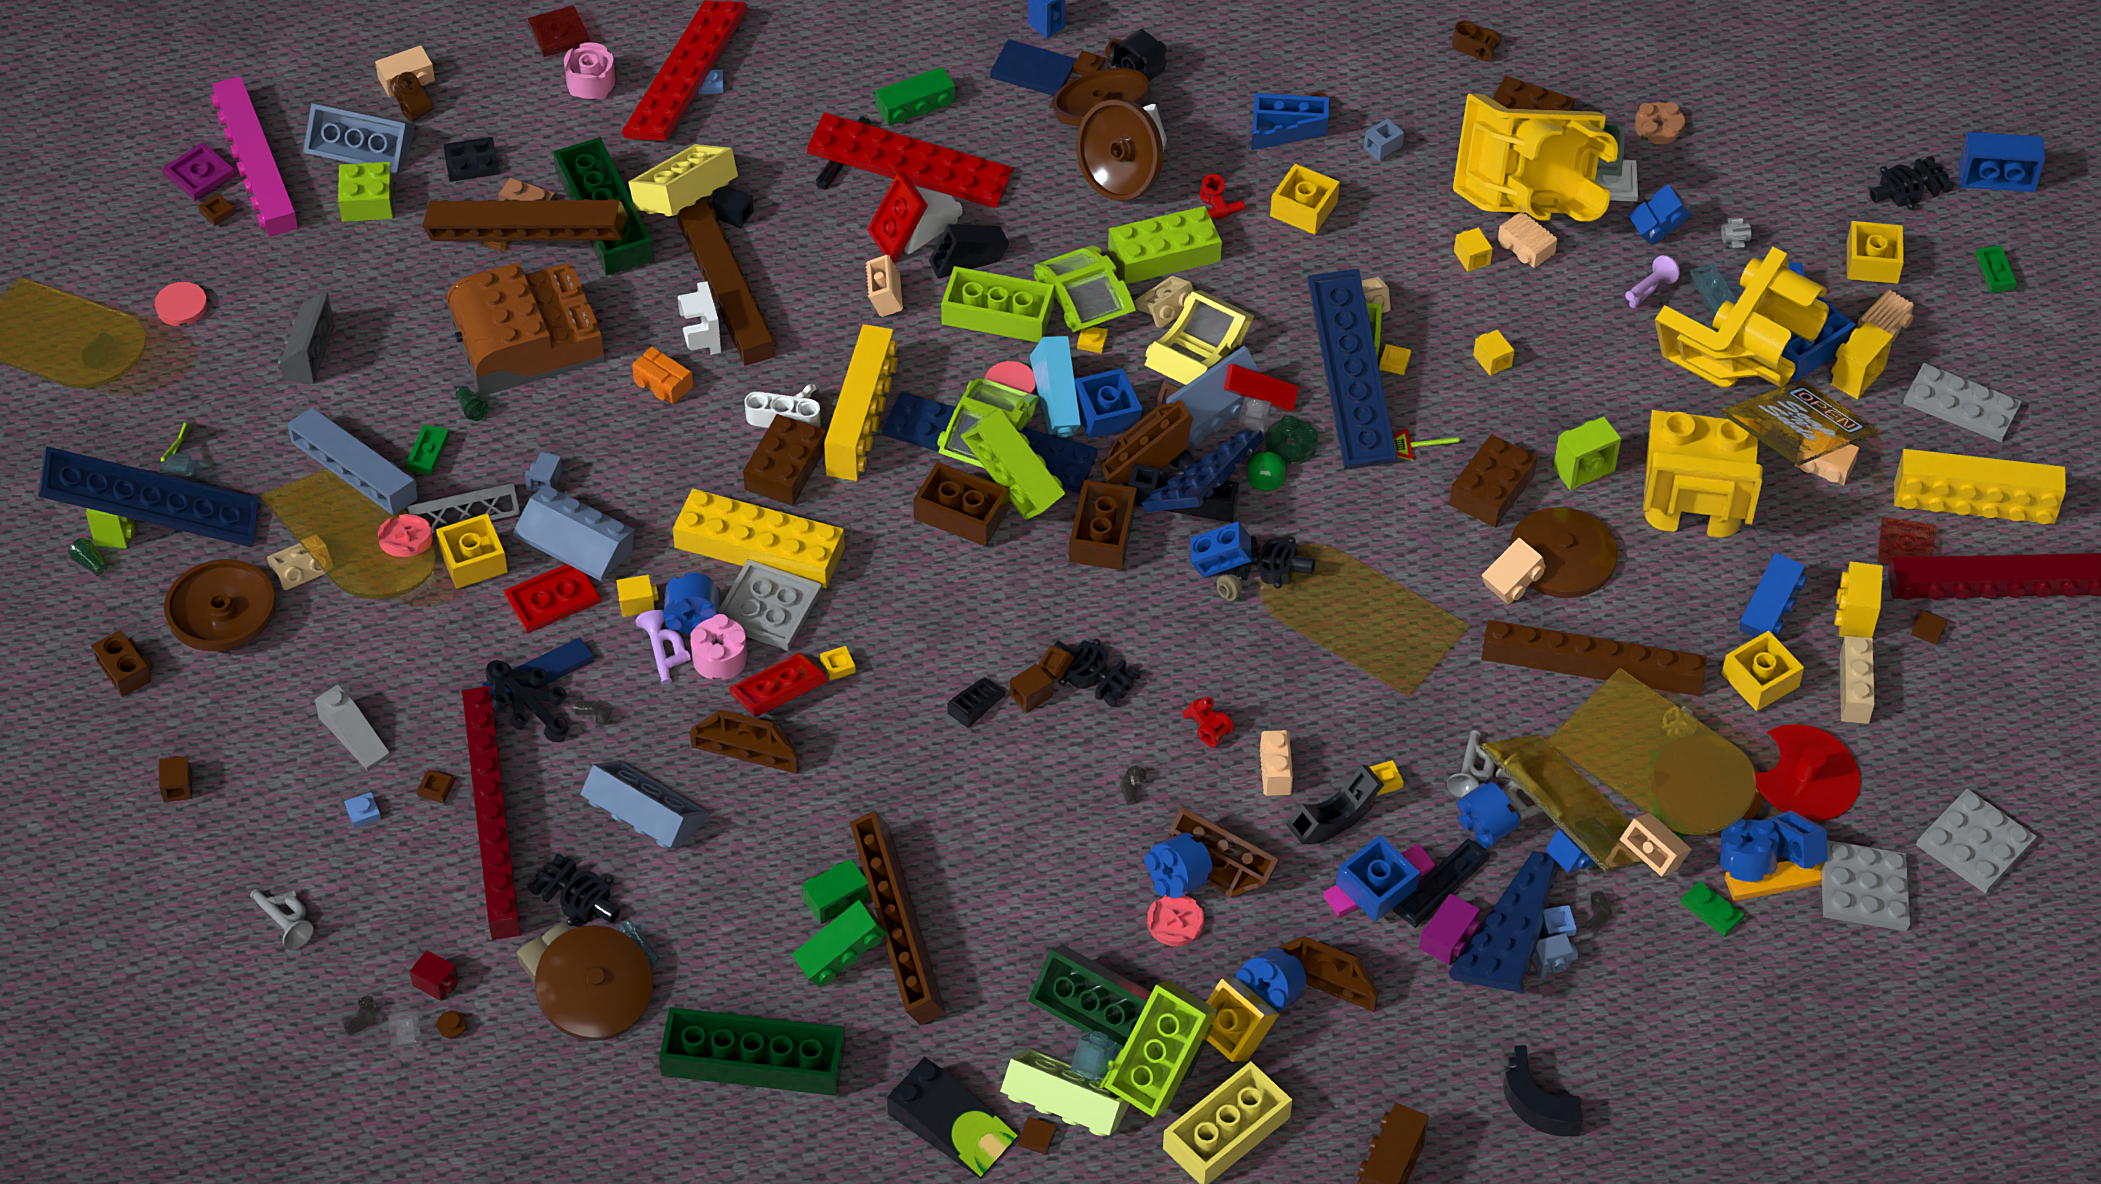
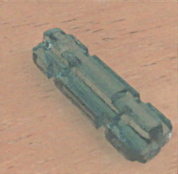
(628, 929)

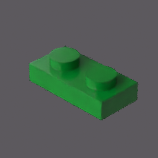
(1995, 269)
(427, 449)
(1712, 908)

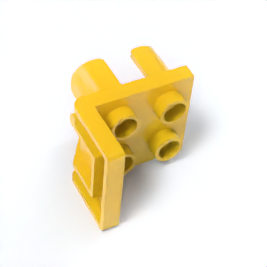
(1533, 160)
(1751, 330)
(1700, 469)

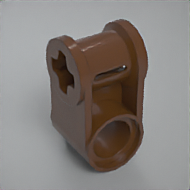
(1473, 40)
(411, 98)

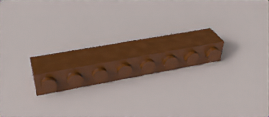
(525, 220)
(726, 283)
(1593, 657)
(898, 917)

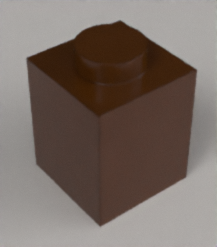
(1031, 688)
(175, 778)

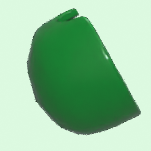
(1266, 470)

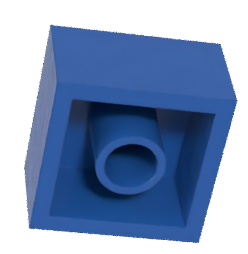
(1107, 403)
(1377, 878)

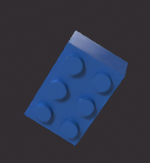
(2001, 162)

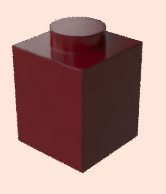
(434, 975)

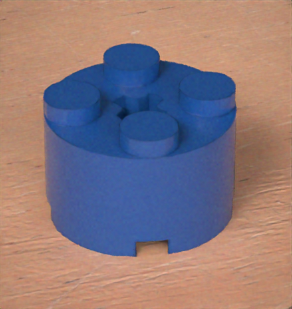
(690, 601)
(1487, 814)
(1749, 849)
(1178, 865)
(1274, 977)

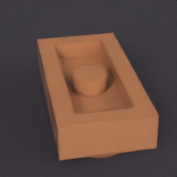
(524, 192)

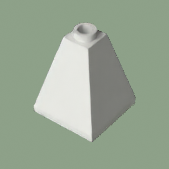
(940, 212)

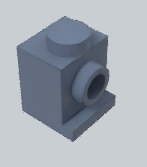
(1383, 139)
(543, 472)
(1553, 955)

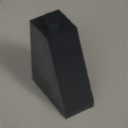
(968, 248)

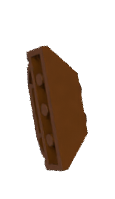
(1149, 442)
(745, 740)
(1236, 862)
(1334, 971)

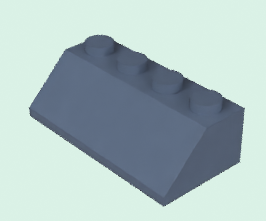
(357, 136)
(1209, 401)
(574, 533)
(643, 803)

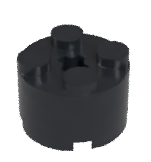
(1141, 53)

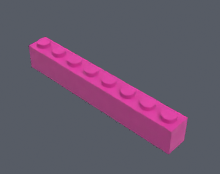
(254, 157)

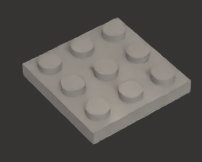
(770, 603)
(1976, 841)
(1865, 886)

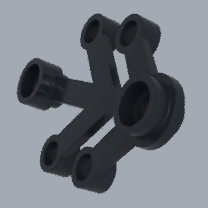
(501, 675)

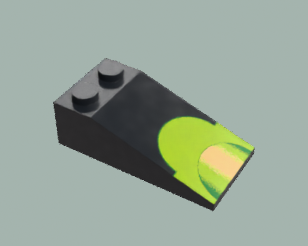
(949, 1118)

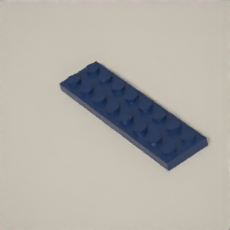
(1351, 369)
(923, 420)
(148, 496)

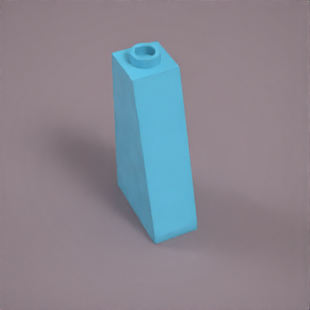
(1056, 385)

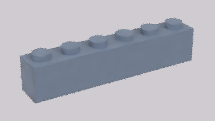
(353, 461)

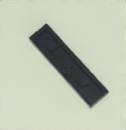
(1441, 882)

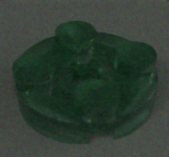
(1296, 429)

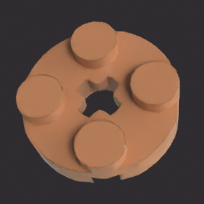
(1646, 124)

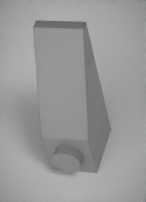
(350, 727)

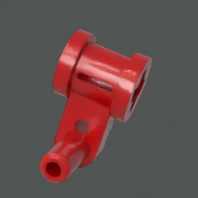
(1211, 193)
(1209, 721)

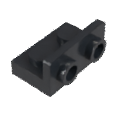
(471, 159)

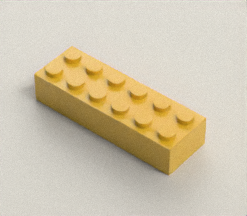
(860, 403)
(1979, 486)
(744, 531)

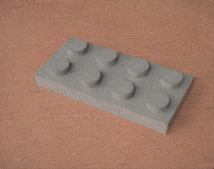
(1962, 402)

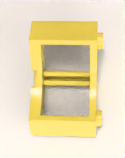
(1199, 338)

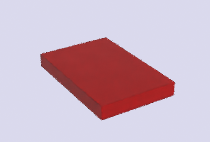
(897, 216)
(551, 597)
(778, 684)

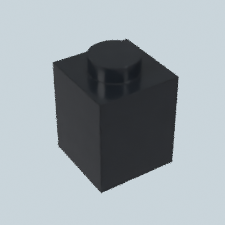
(733, 206)

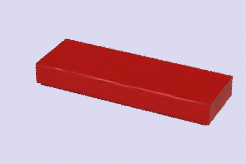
(1261, 387)

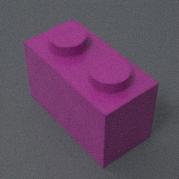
(1450, 929)

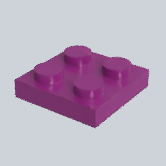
(199, 171)

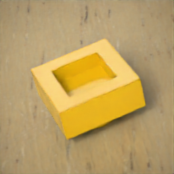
(1092, 339)
(1395, 359)
(837, 663)
(1389, 775)

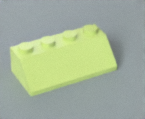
(1057, 1090)

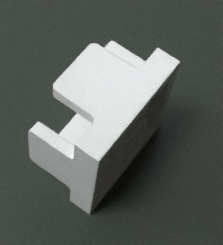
(701, 305)

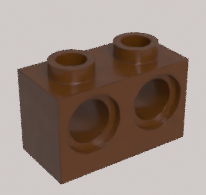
(122, 663)

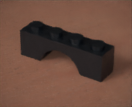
(1218, 506)

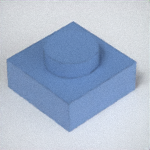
(713, 83)
(362, 810)
(1558, 921)

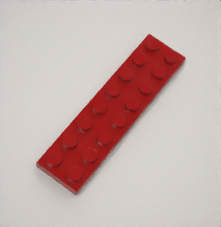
(685, 70)
(923, 162)

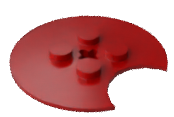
(1813, 774)

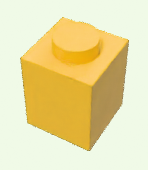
(1473, 249)
(1493, 352)
(636, 595)

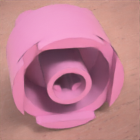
(589, 71)
(719, 647)

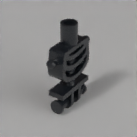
(1901, 180)
(1275, 554)
(1085, 673)
(585, 889)

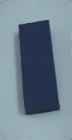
(555, 663)

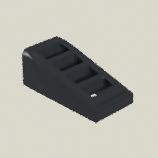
(969, 717)

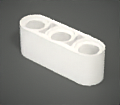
(763, 407)

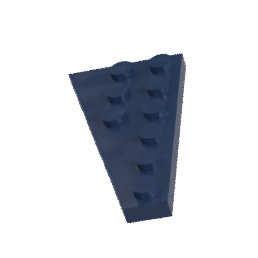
(1201, 478)
(1510, 933)

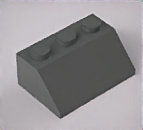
(308, 340)

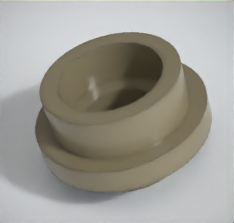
(1229, 587)

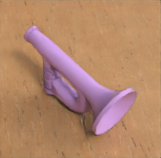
(1664, 270)
(652, 623)

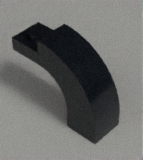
(1327, 819)
(1535, 1107)

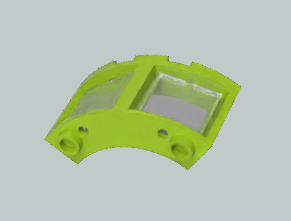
(1085, 287)
(979, 400)

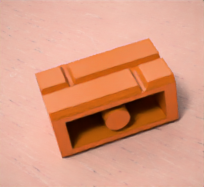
(662, 375)

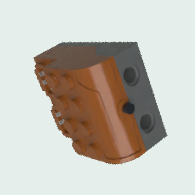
(523, 325)

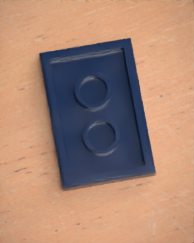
(1032, 67)

